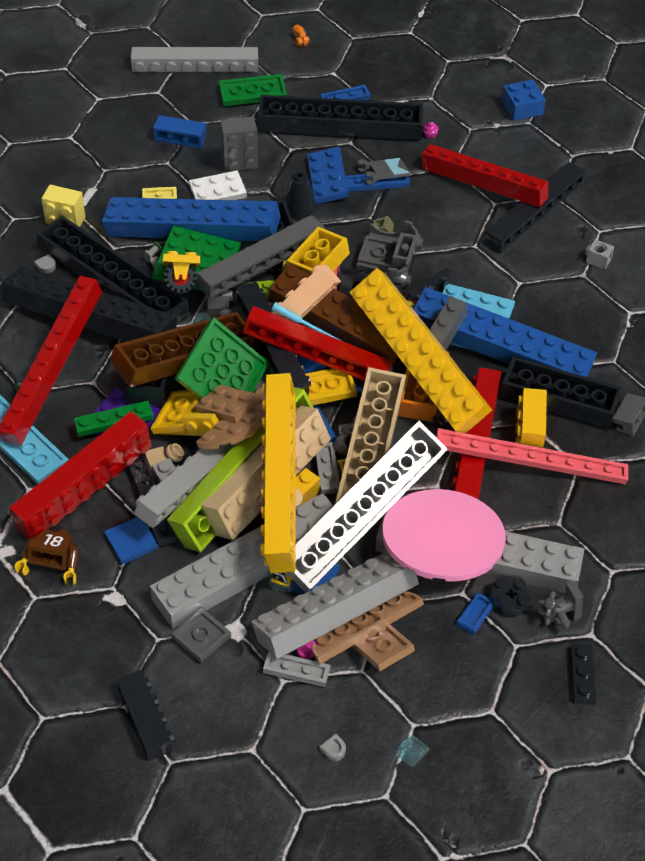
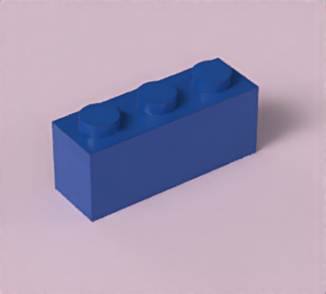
(180, 131)

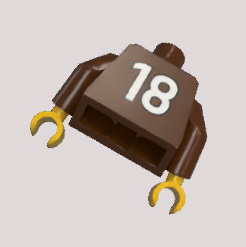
(50, 550)

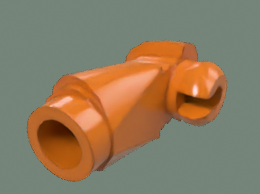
(301, 38)

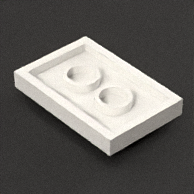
(219, 187)

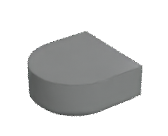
(45, 264)
(333, 748)

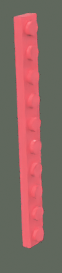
(533, 456)

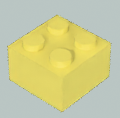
(63, 202)

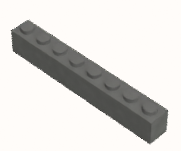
(255, 258)

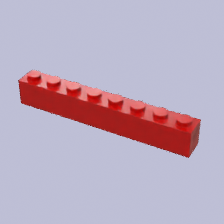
(485, 175)
(312, 344)

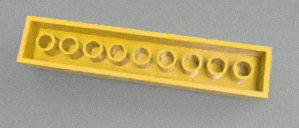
(420, 352)
(279, 474)

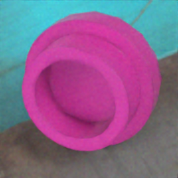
(430, 130)
(306, 650)

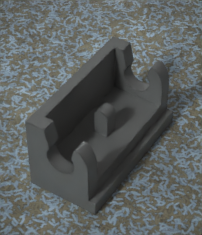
(630, 414)

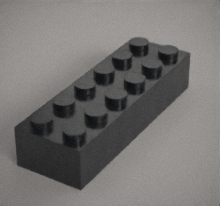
(566, 392)

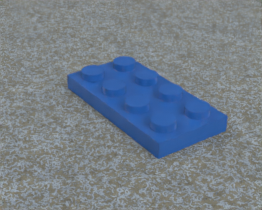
(327, 175)

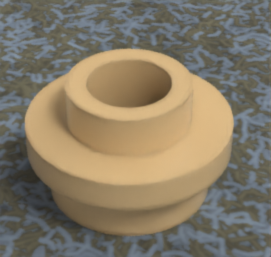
(174, 452)

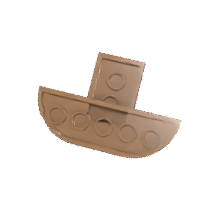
(240, 412)
(372, 634)

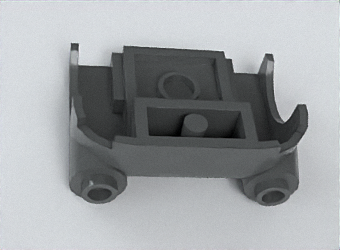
(391, 252)

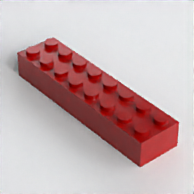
(81, 476)

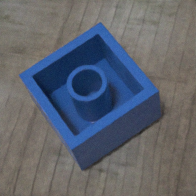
(523, 100)

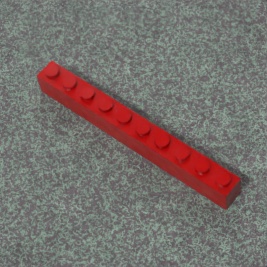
(50, 361)
(471, 467)

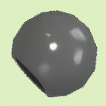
(342, 444)

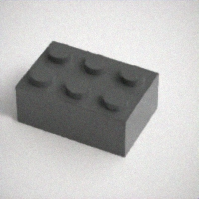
(239, 144)

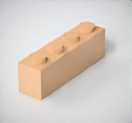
(310, 291)

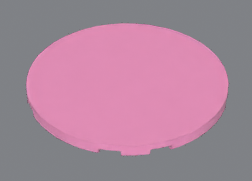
(443, 534)

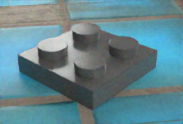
(201, 635)

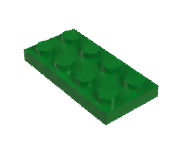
(249, 89)

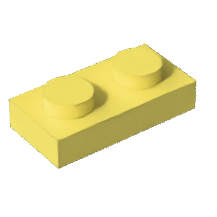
(161, 192)

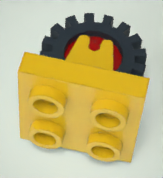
(180, 274)

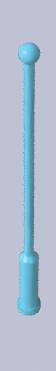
(298, 319)

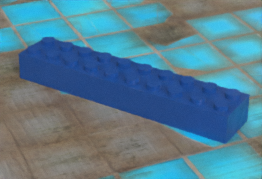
(220, 218)
(505, 338)

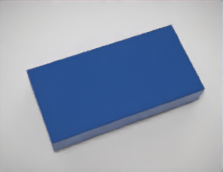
(475, 613)

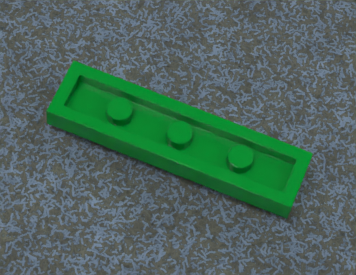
(104, 420)

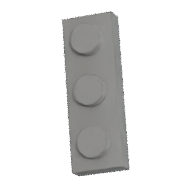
(327, 469)
(297, 669)

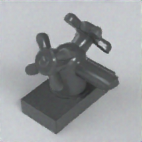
(570, 602)

